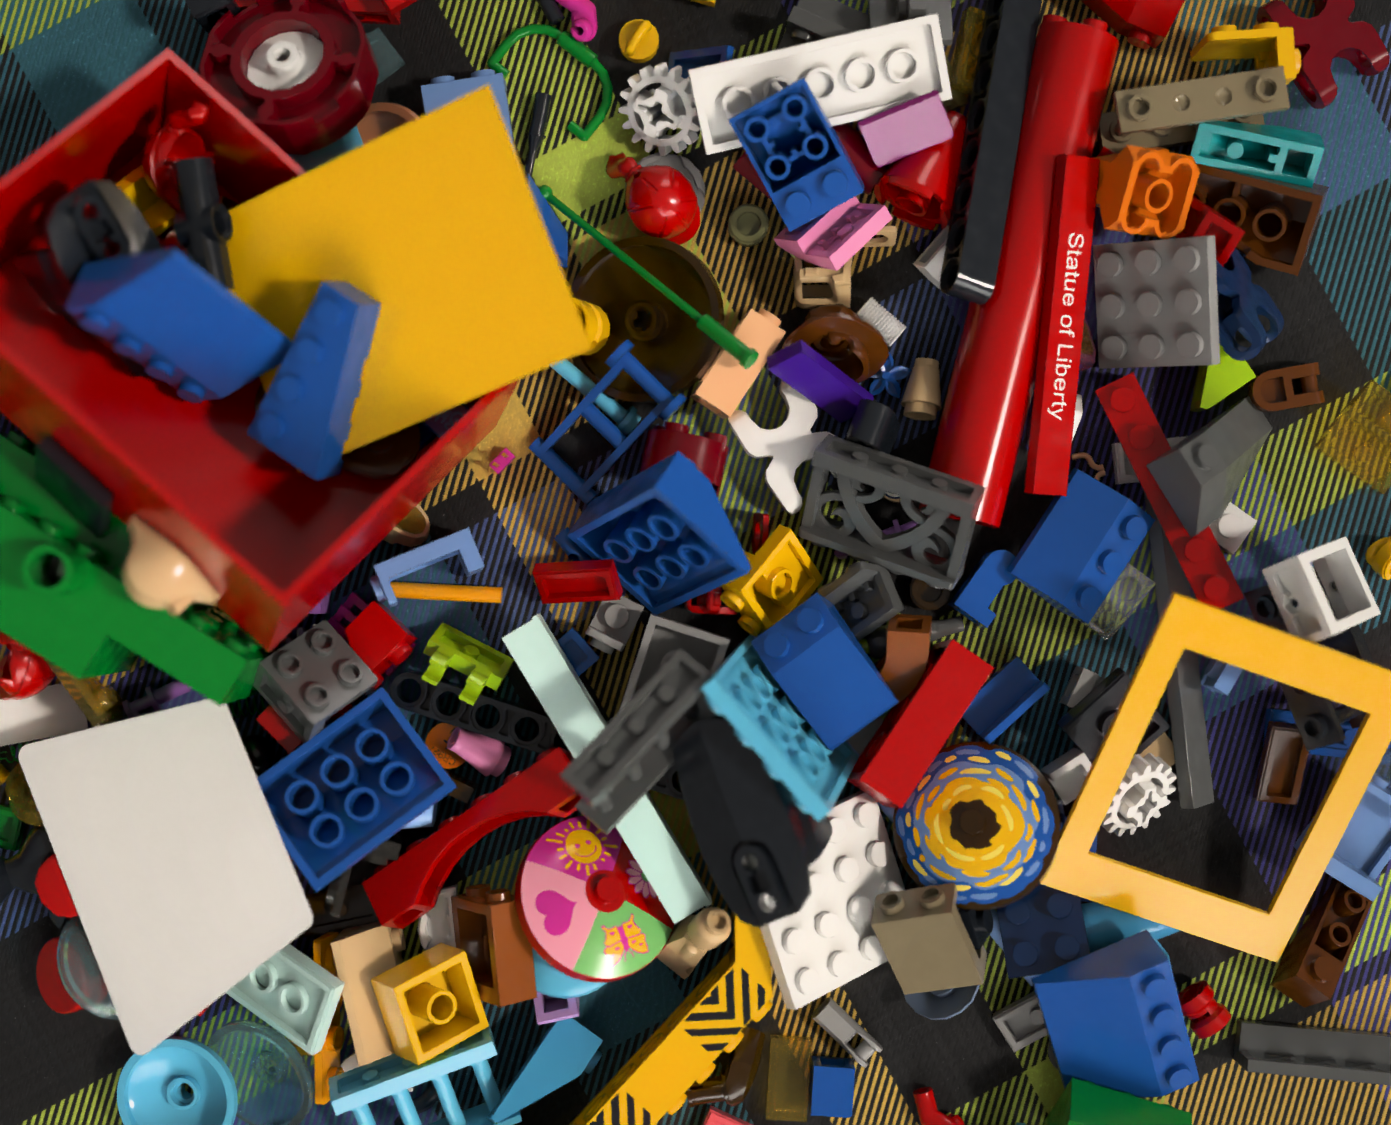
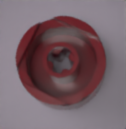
(706, 451)

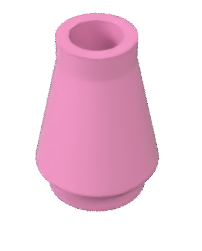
(480, 751)

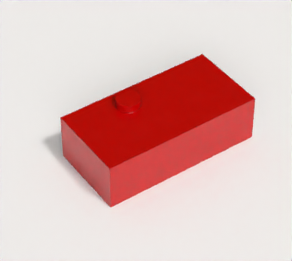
(919, 725)

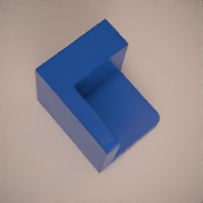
(831, 1086)

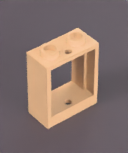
(726, 379)

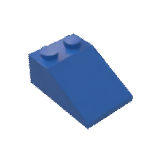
(824, 671)

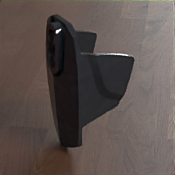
(76, 240)
(745, 812)

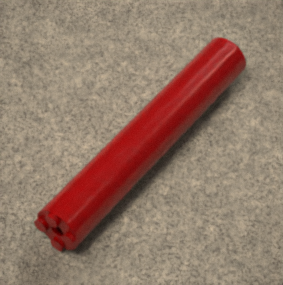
(1001, 338)

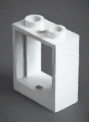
(1313, 616)

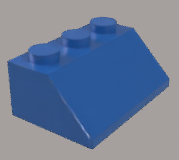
(1081, 546)

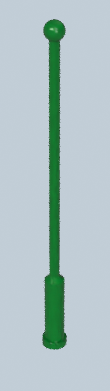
(709, 326)

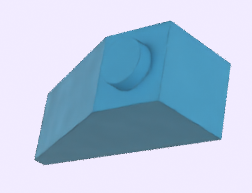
(557, 1059)

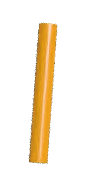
(447, 592)

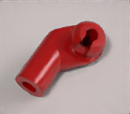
(928, 1109)

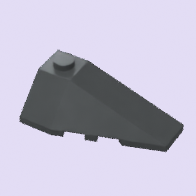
(1210, 464)

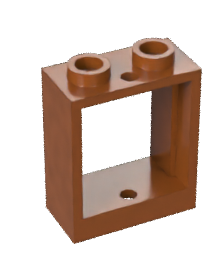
(494, 944)

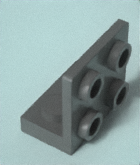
(312, 679)

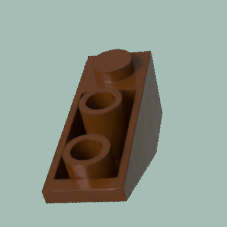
(1322, 946)

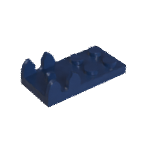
(1042, 930)

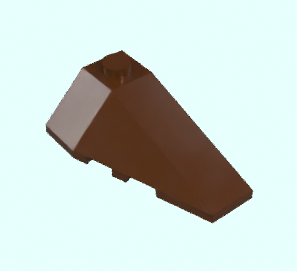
(1273, 213)

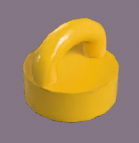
(638, 41)
(1379, 557)

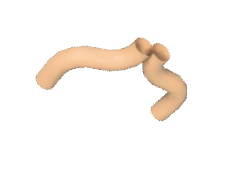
(1100, 468)

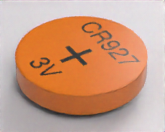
(437, 744)

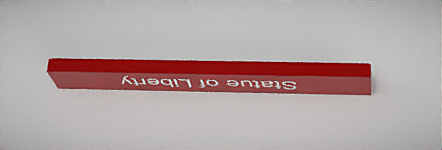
(1062, 324)

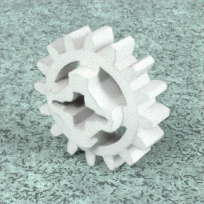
(648, 115)
(1140, 795)

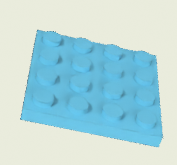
(778, 731)

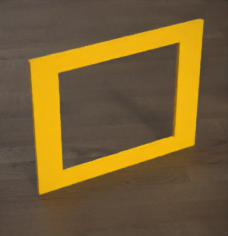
(1270, 654)

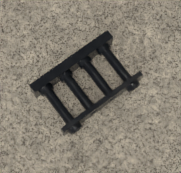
(1314, 714)

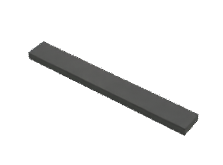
(1184, 685)

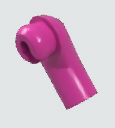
(582, 18)

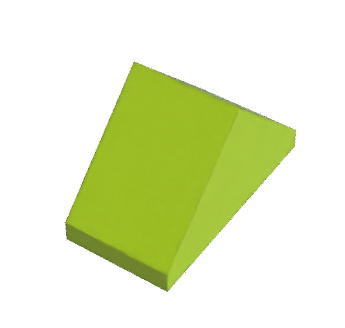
(1219, 381)

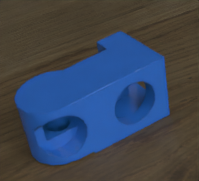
(982, 587)

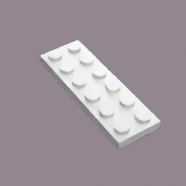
(847, 73)

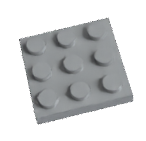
(1157, 303)

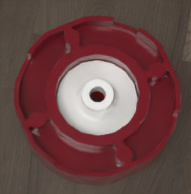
(293, 70)

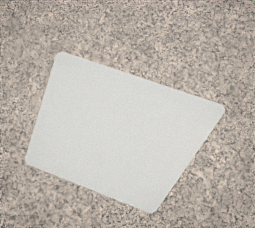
(167, 860)

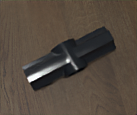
(202, 221)

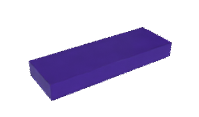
(818, 380)

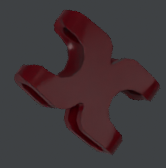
(1324, 38)

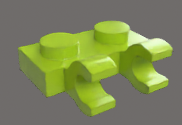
(467, 655)

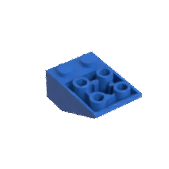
(797, 154)

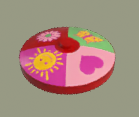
(589, 903)

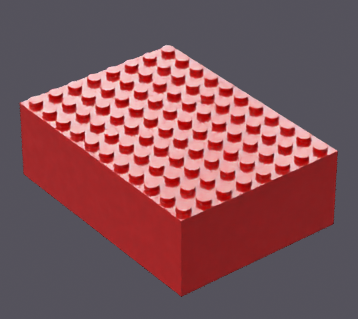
(188, 468)

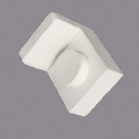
(1232, 528)

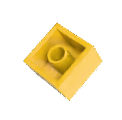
(430, 1003)

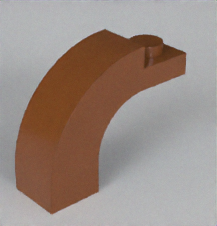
(906, 653)

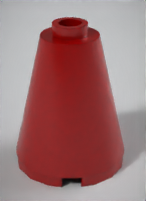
(926, 181)

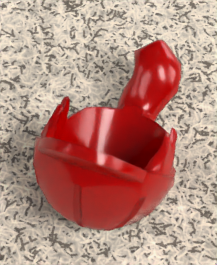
(171, 144)
(657, 199)
(22, 671)

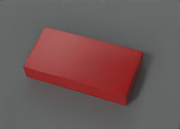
(577, 581)

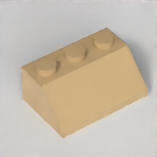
(360, 956)

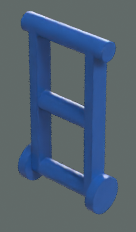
(618, 361)

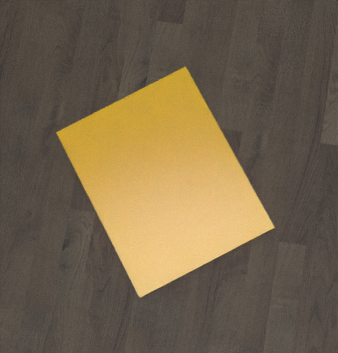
(436, 234)

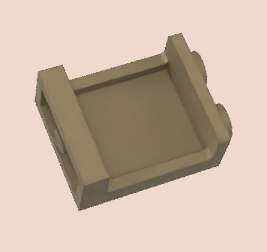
(927, 939)

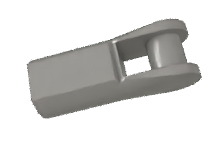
(843, 1029)

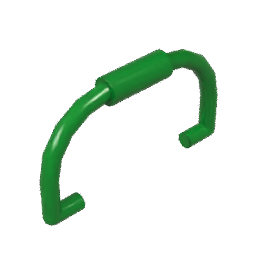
(578, 51)

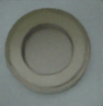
(748, 225)

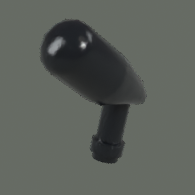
(423, 1102)

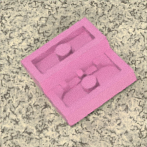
(835, 234)

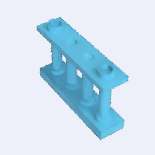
(395, 1075)

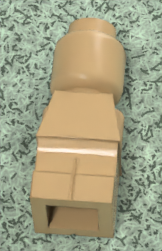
(693, 938)

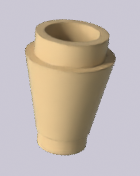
(923, 392)

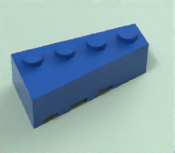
(317, 383)

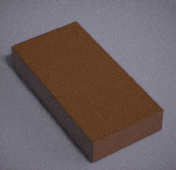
(1281, 764)

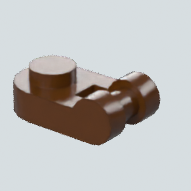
(1274, 388)

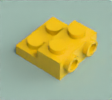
(775, 585)

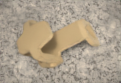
(839, 281)

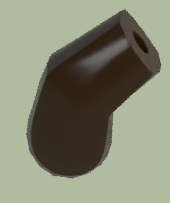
(738, 1074)

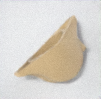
(160, 573)

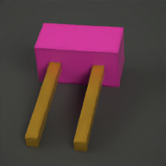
(502, 461)

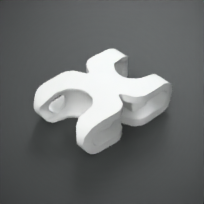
(785, 445)

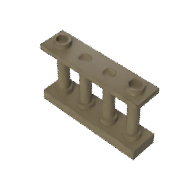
(1171, 111)

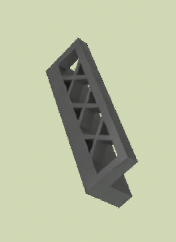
(1313, 1051)

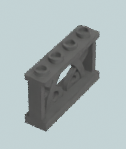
(860, 536)

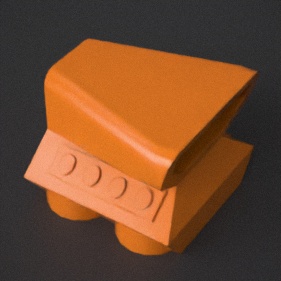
(1146, 190)

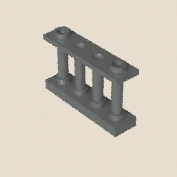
(638, 742)

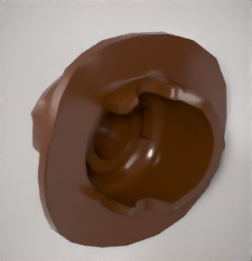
(843, 340)

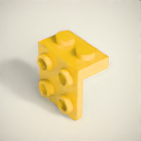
(1265, 43)

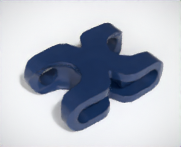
(1239, 309)

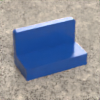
(1003, 699)

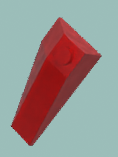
(1141, 21)

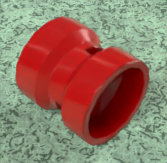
(1202, 1010)

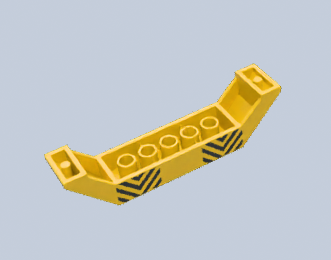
(689, 1038)

